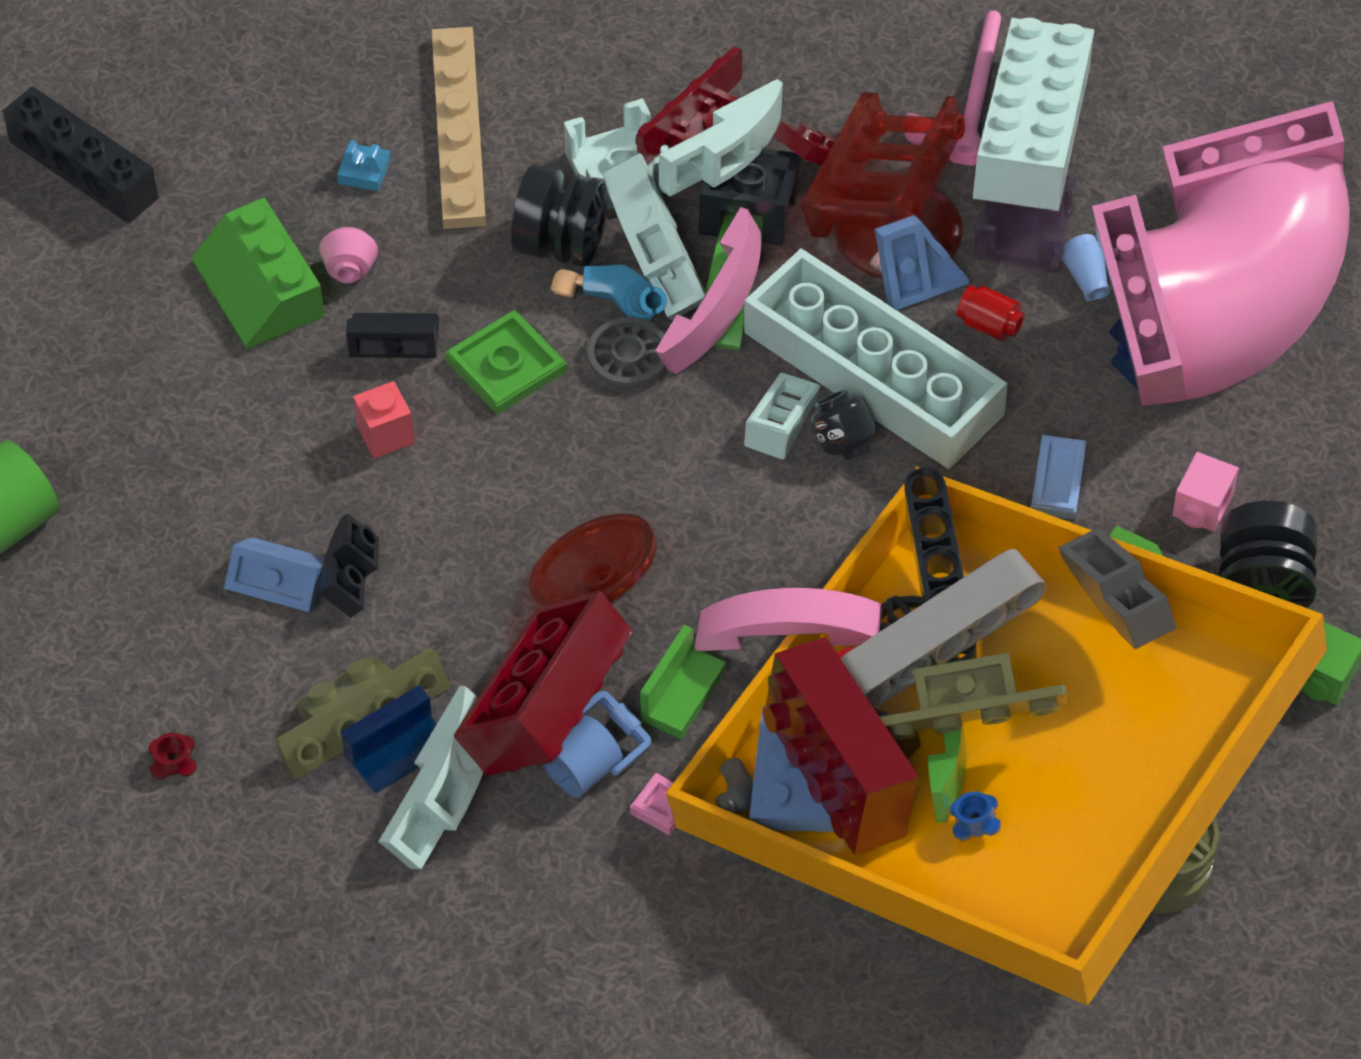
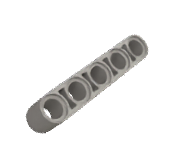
(944, 626)

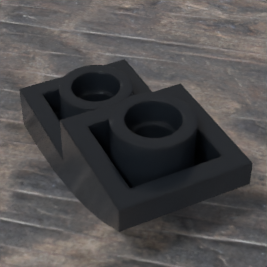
(348, 560)

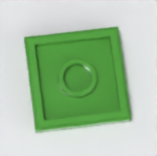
(506, 362)

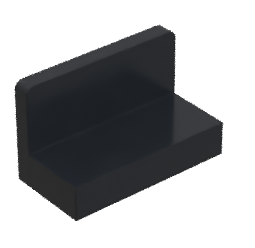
(392, 335)

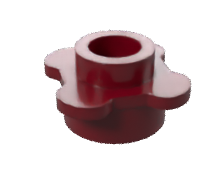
(168, 745)

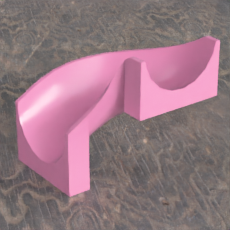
(1242, 264)

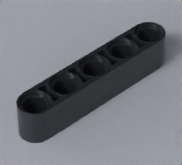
(937, 553)

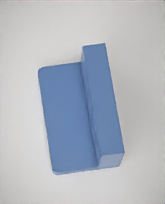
(275, 573)

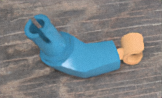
(618, 283)

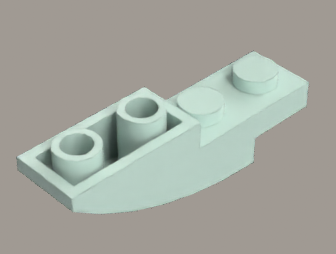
(728, 146)
(654, 235)
(439, 791)

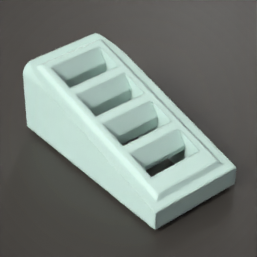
(774, 437)

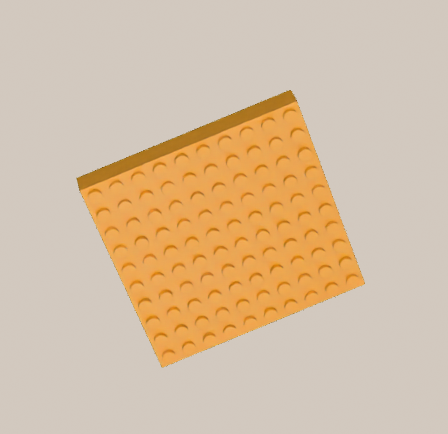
(1088, 798)

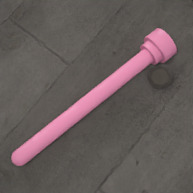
(967, 147)

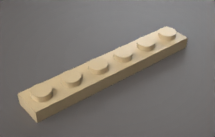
(458, 128)

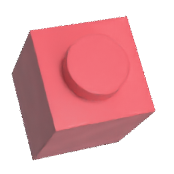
(384, 419)

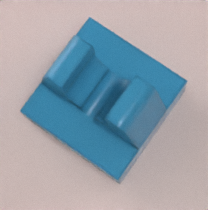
(363, 166)

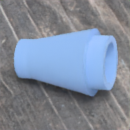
(1087, 266)

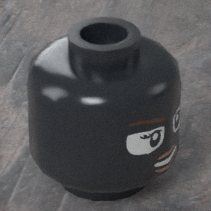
(843, 424)

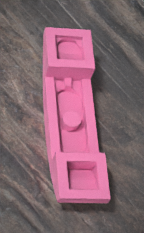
(691, 339)
(788, 611)

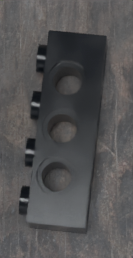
(80, 154)

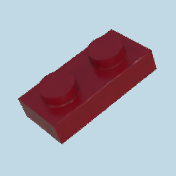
(805, 142)

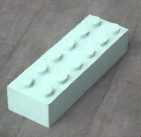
(1033, 114)
(871, 350)

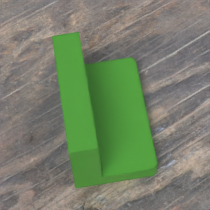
(680, 686)

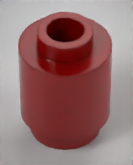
(990, 312)

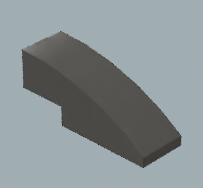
(1118, 587)

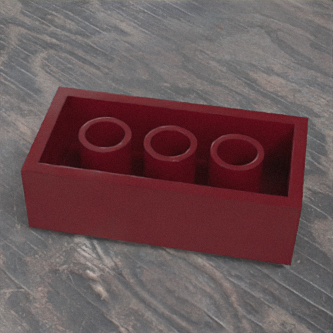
(543, 684)
(840, 746)

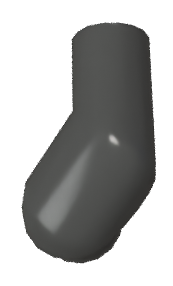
(739, 787)

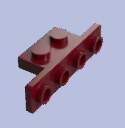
(693, 108)

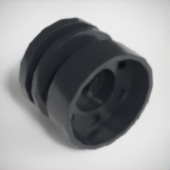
(551, 214)
(1271, 550)

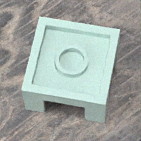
(606, 150)

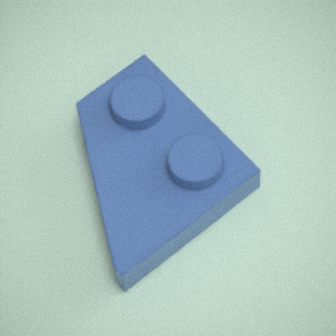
(914, 264)

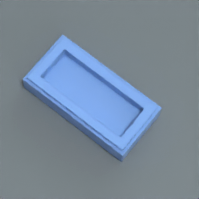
(1058, 476)

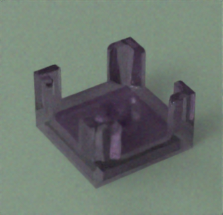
(1025, 234)

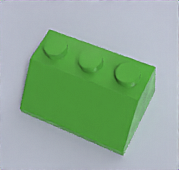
(258, 275)

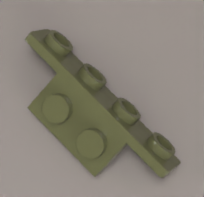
(970, 692)
(348, 699)

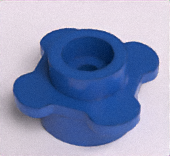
(975, 805)

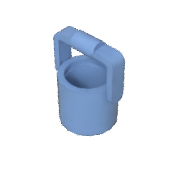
(592, 751)

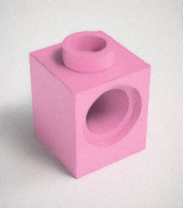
(1205, 492)

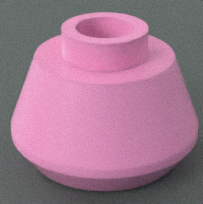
(348, 254)

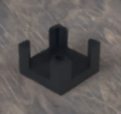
(762, 188)

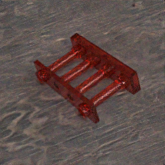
(859, 145)

